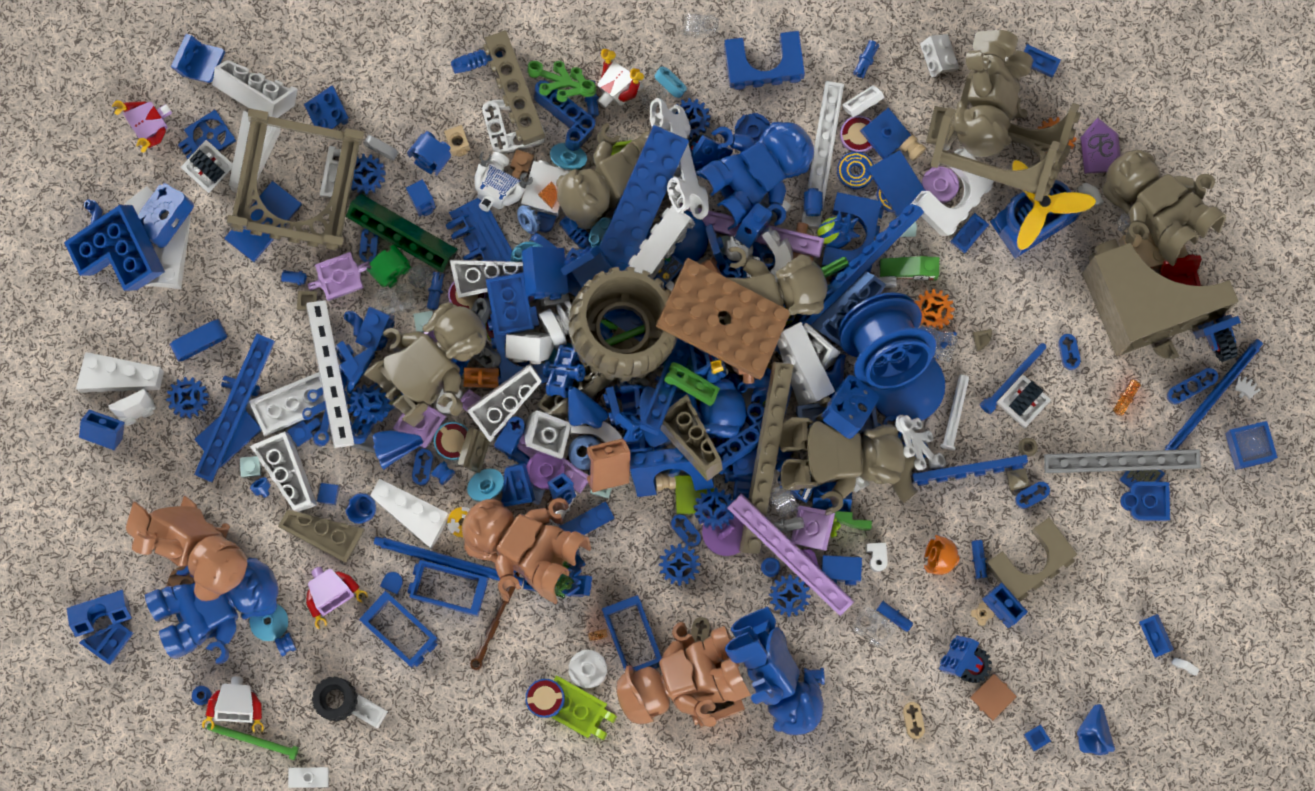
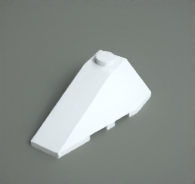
(173, 258)

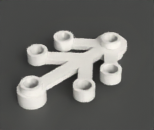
(905, 425)

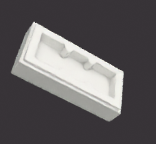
(369, 712)
(308, 777)

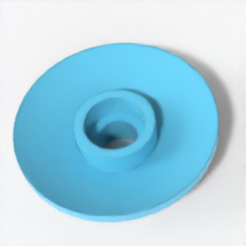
(566, 158)
(485, 485)
(274, 630)

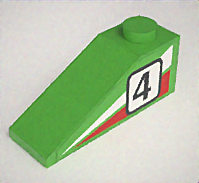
(910, 268)

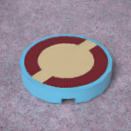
(450, 440)

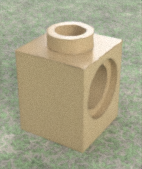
(457, 133)

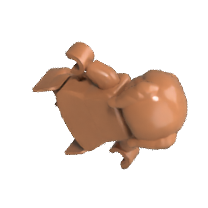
(522, 544)

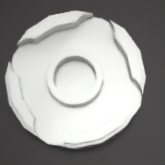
(587, 669)

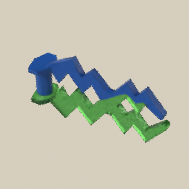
(575, 570)

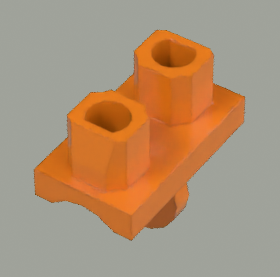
(481, 377)

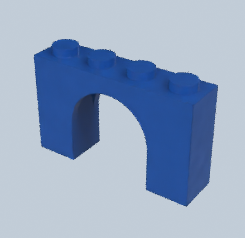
(743, 74)
(867, 212)
(506, 367)
(648, 464)

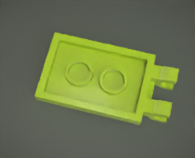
(582, 711)

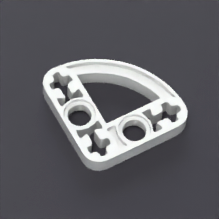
(507, 138)

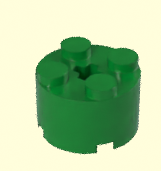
(389, 266)

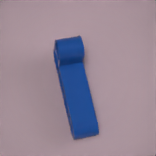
(561, 112)
(740, 439)

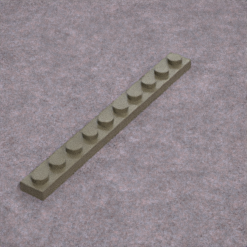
(767, 448)

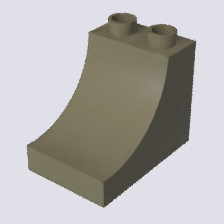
(1143, 305)

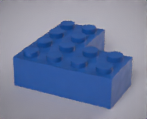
(119, 241)

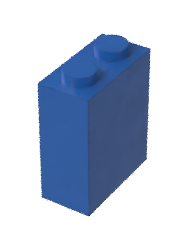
(543, 272)

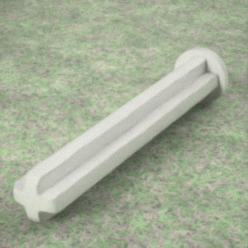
(955, 412)

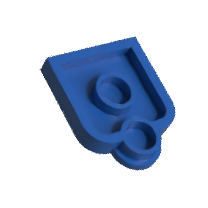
(1148, 501)

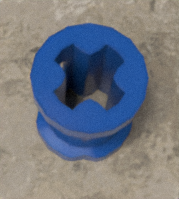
(818, 675)

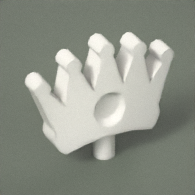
(1246, 388)

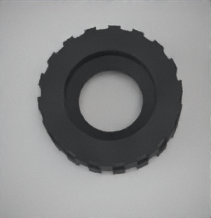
(347, 706)

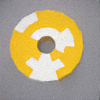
(454, 518)

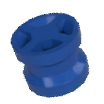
(443, 473)
(285, 644)

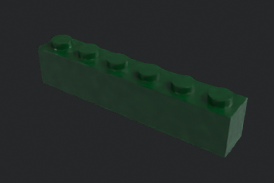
(401, 233)

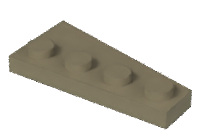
(329, 536)

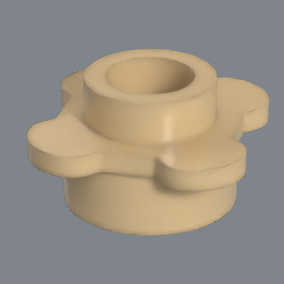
(977, 614)

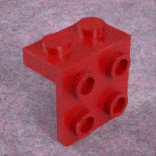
(1184, 271)

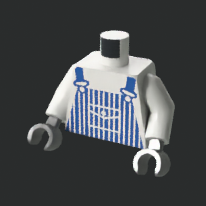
(497, 187)

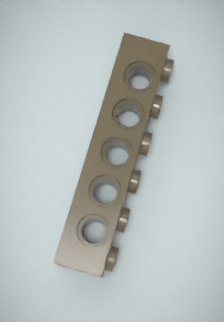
(501, 42)

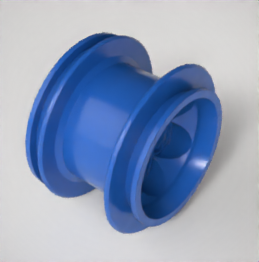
(887, 340)

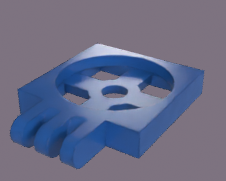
(193, 145)

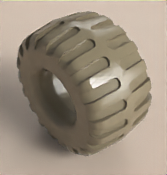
(626, 291)

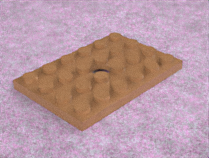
(693, 318)

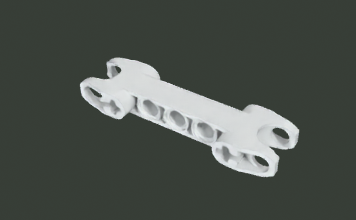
(684, 184)

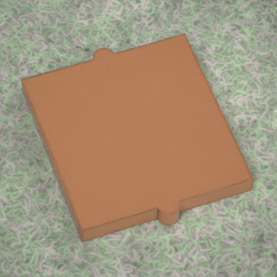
(993, 697)

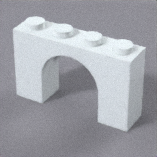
(946, 219)

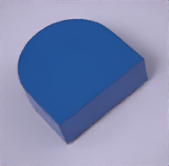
(546, 222)
(392, 582)

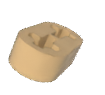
(909, 722)

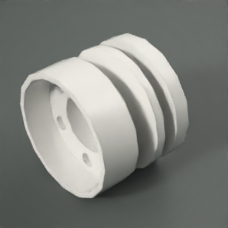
(557, 324)

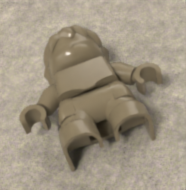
(991, 93)
(589, 192)
(1162, 204)
(798, 285)
(428, 364)
(835, 458)

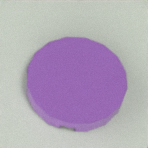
(543, 469)

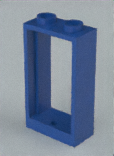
(478, 597)
(623, 605)
(372, 612)

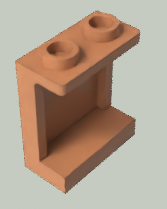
(609, 465)
(737, 707)

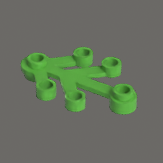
(584, 87)

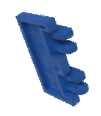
(485, 234)

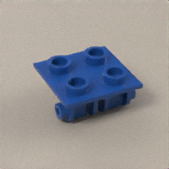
(327, 109)

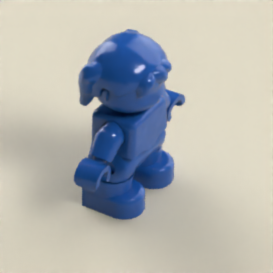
(760, 168)
(721, 419)
(200, 619)
(775, 675)

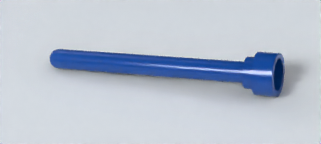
(989, 404)

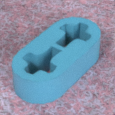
(670, 82)

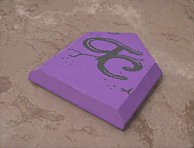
(1099, 147)

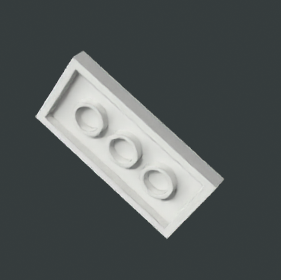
(285, 405)

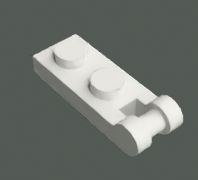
(330, 172)

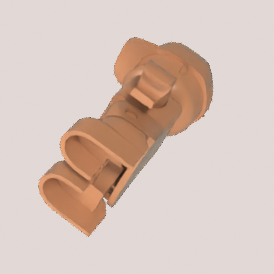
(189, 541)
(689, 677)

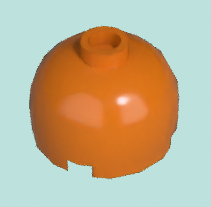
(942, 556)

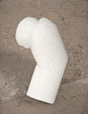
(1089, 189)

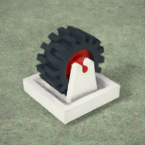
(207, 166)
(1024, 401)

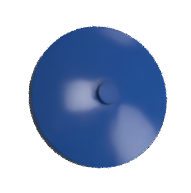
(917, 398)

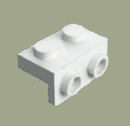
(939, 54)

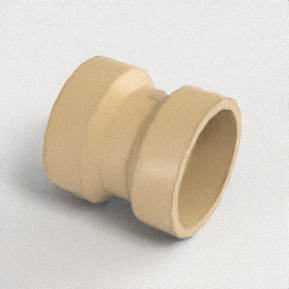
(913, 147)
(665, 481)

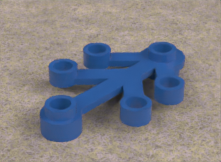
(319, 408)

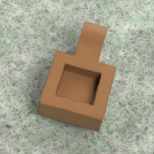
(521, 163)

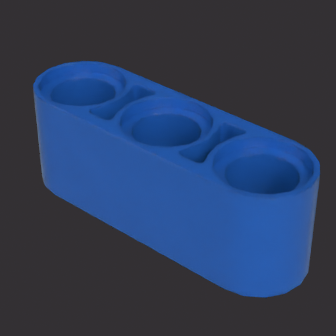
(198, 340)

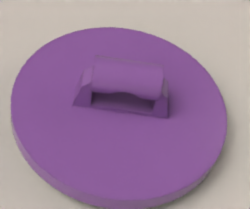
(726, 540)

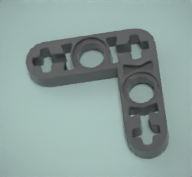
(483, 313)

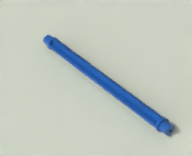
(1214, 395)
(440, 558)

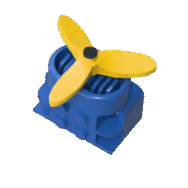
(1030, 222)

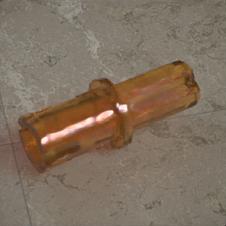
(1126, 397)

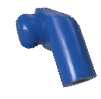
(94, 209)
(355, 320)

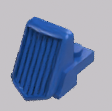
(353, 367)

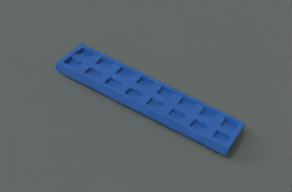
(642, 196)

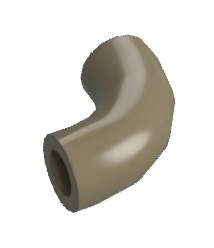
(904, 487)

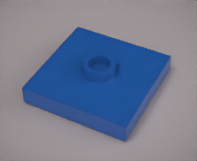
(885, 133)

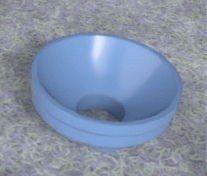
(582, 463)

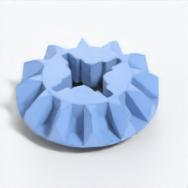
(528, 219)

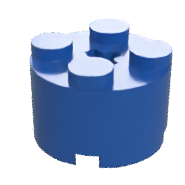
(430, 153)

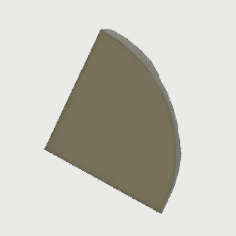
(982, 338)
(1166, 350)

